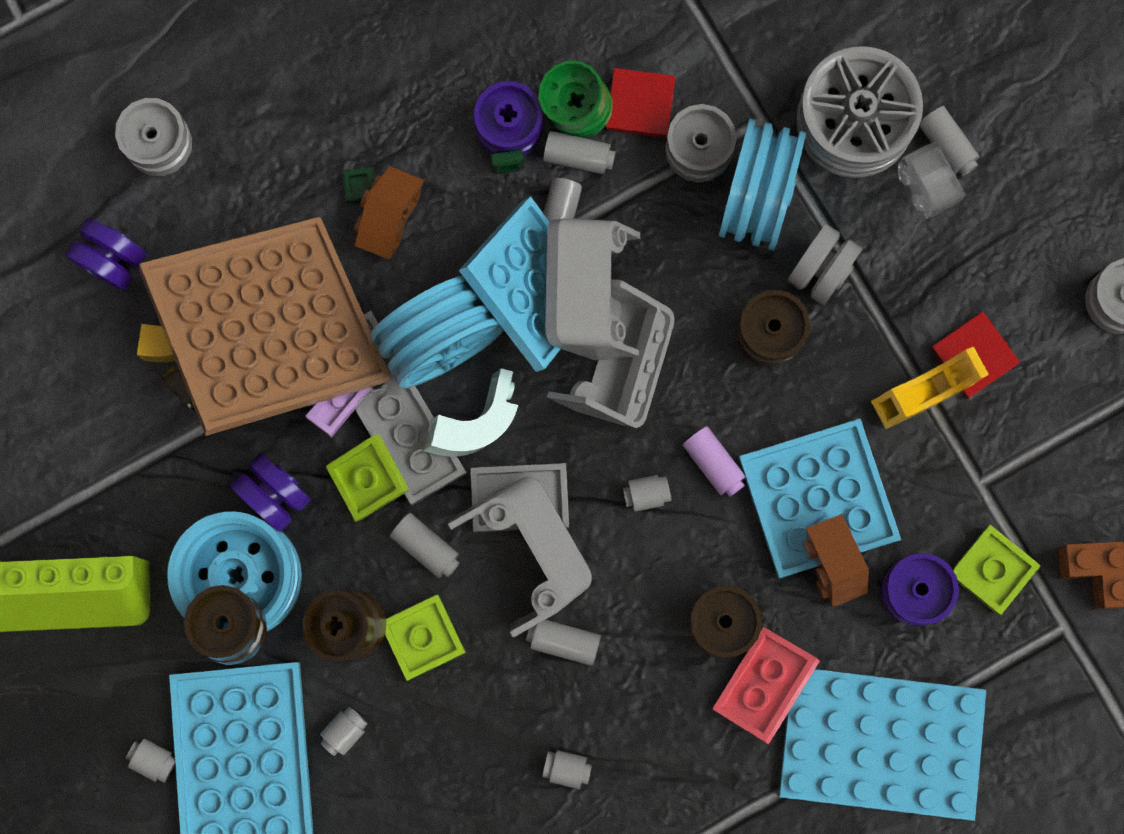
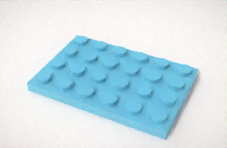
(884, 745)
(241, 751)

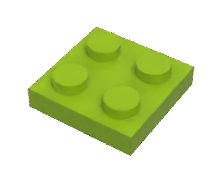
(367, 477)
(994, 570)
(423, 637)

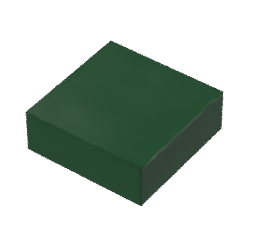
(508, 161)
(356, 183)

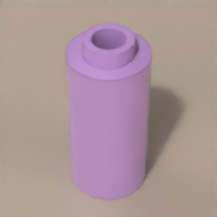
(715, 462)

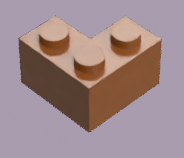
(386, 211)
(1100, 562)
(841, 566)

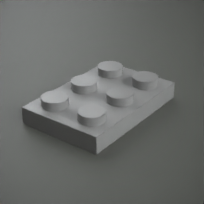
(489, 480)

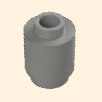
(647, 492)
(343, 731)
(150, 760)
(567, 769)

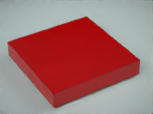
(641, 103)
(989, 345)

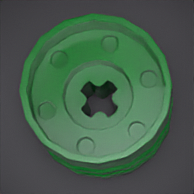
(564, 87)

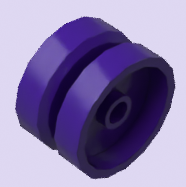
(505, 102)
(107, 251)
(270, 492)
(900, 593)

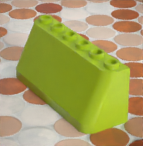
(74, 593)

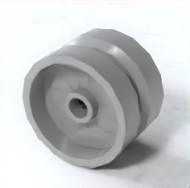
(704, 125)
(136, 135)
(825, 265)
(1106, 298)

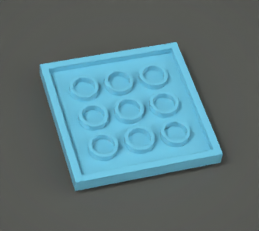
(511, 280)
(815, 481)

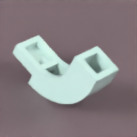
(462, 438)

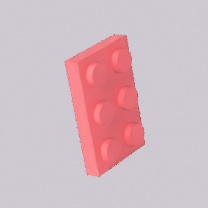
(766, 685)

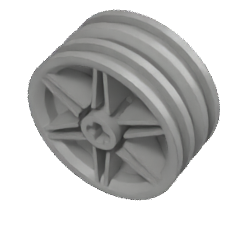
(903, 115)

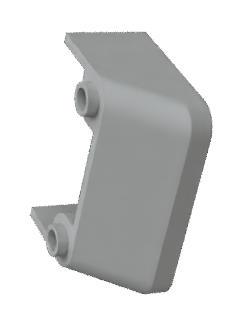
(581, 287)
(625, 386)
(547, 537)

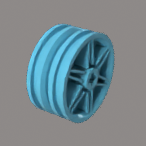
(762, 184)
(435, 332)
(198, 550)

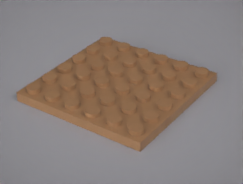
(263, 324)

